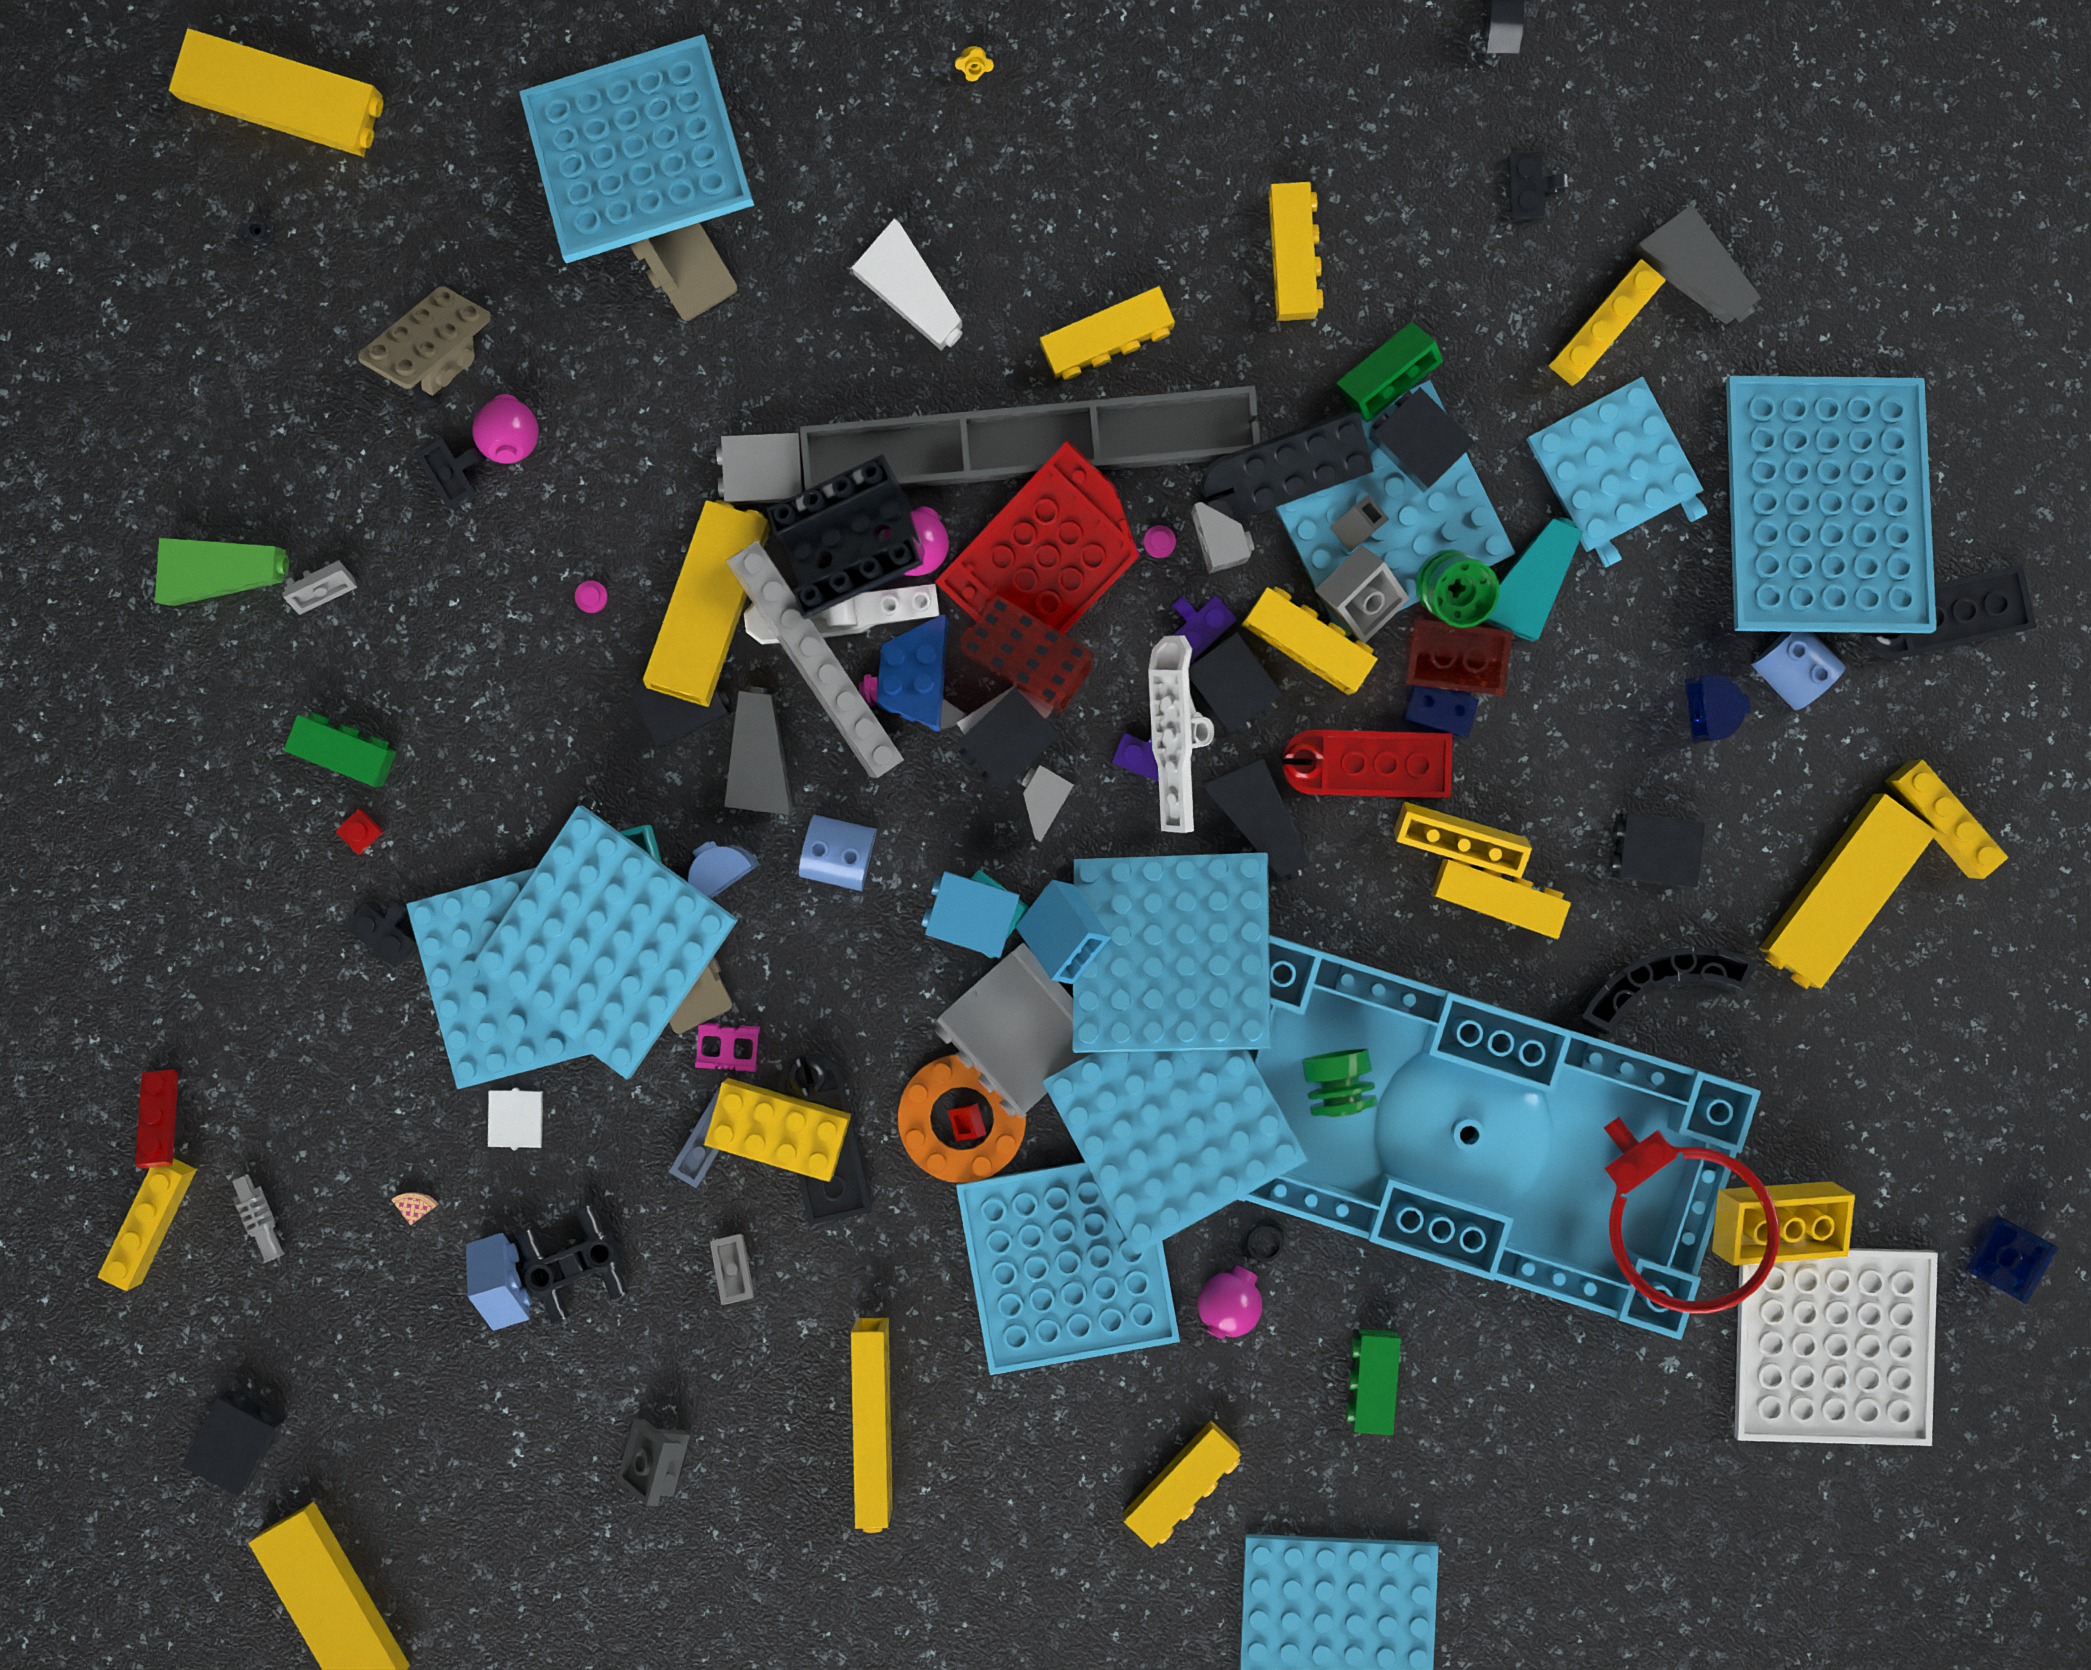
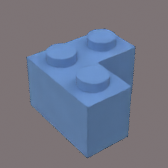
(495, 1283)

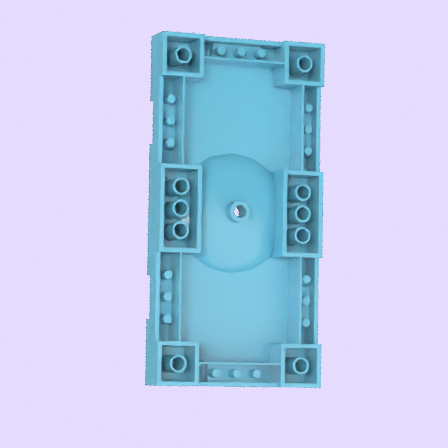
(1531, 1184)

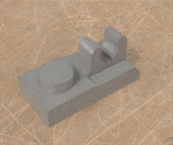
(318, 587)
(732, 1269)

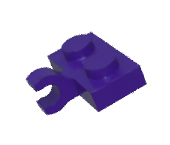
(1205, 625)
(1137, 756)

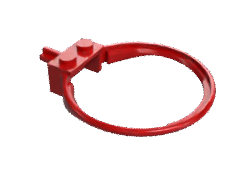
(1640, 1163)

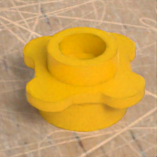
(971, 56)

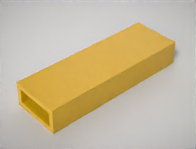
(276, 92)
(704, 605)
(1847, 891)
(871, 1424)
(325, 1594)

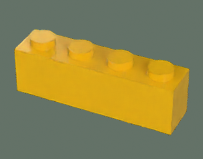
(1294, 251)
(1607, 322)
(1107, 333)
(1955, 827)
(1462, 840)
(1501, 898)
(146, 1225)
(1182, 1484)

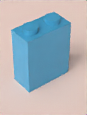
(970, 913)
(1062, 932)

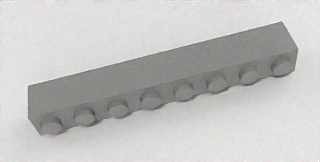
(814, 660)

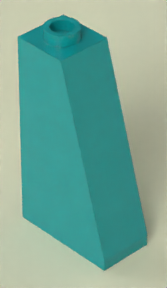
(1535, 579)

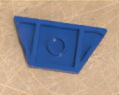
(915, 673)

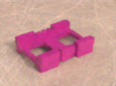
(728, 1036)

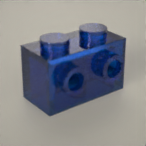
(1441, 709)

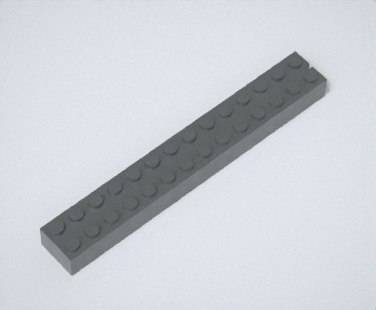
(1023, 439)

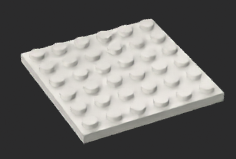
(1839, 1350)

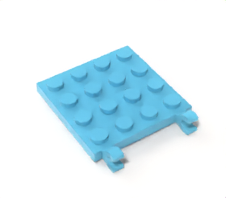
(1616, 467)

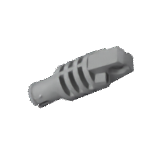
(257, 1217)

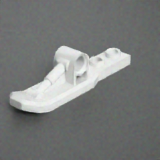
(859, 612)
(1175, 730)

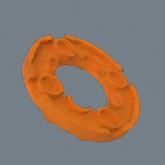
(934, 1155)

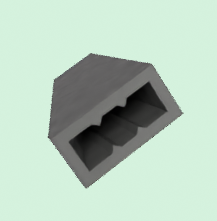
(1699, 266)
(757, 757)

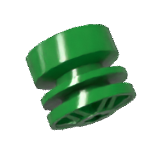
(1466, 601)
(1339, 1082)

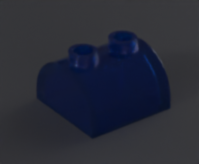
(1714, 707)
(2012, 1259)

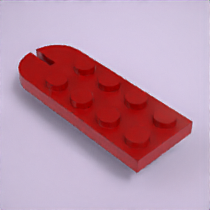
(1370, 763)

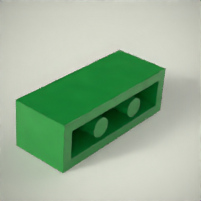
(1390, 371)
(340, 749)
(1373, 1381)

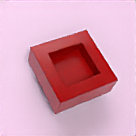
(359, 831)
(967, 1122)

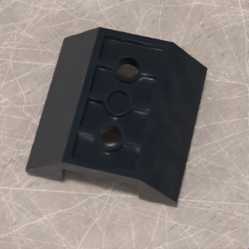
(843, 522)

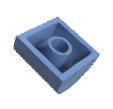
(1799, 667)
(837, 852)
(719, 867)

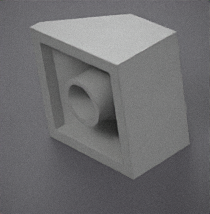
(1221, 539)
(1362, 593)
(1044, 798)

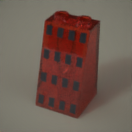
(1027, 654)

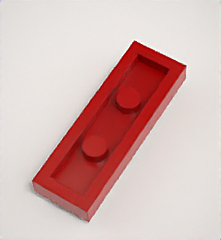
(156, 1119)

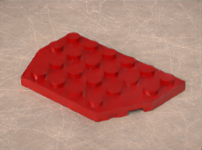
(1048, 546)

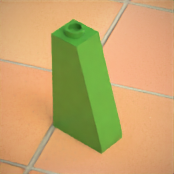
(211, 569)

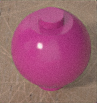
(505, 430)
(933, 537)
(1230, 1303)

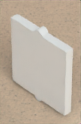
(515, 1118)

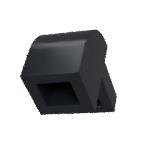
(1503, 25)

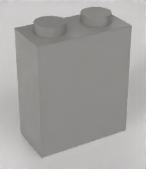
(760, 468)

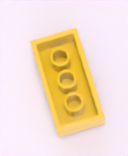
(1310, 641)
(777, 1129)
(1811, 1218)

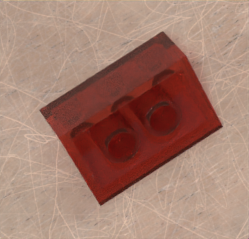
(1457, 657)

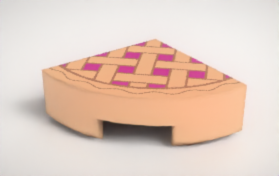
(414, 1205)

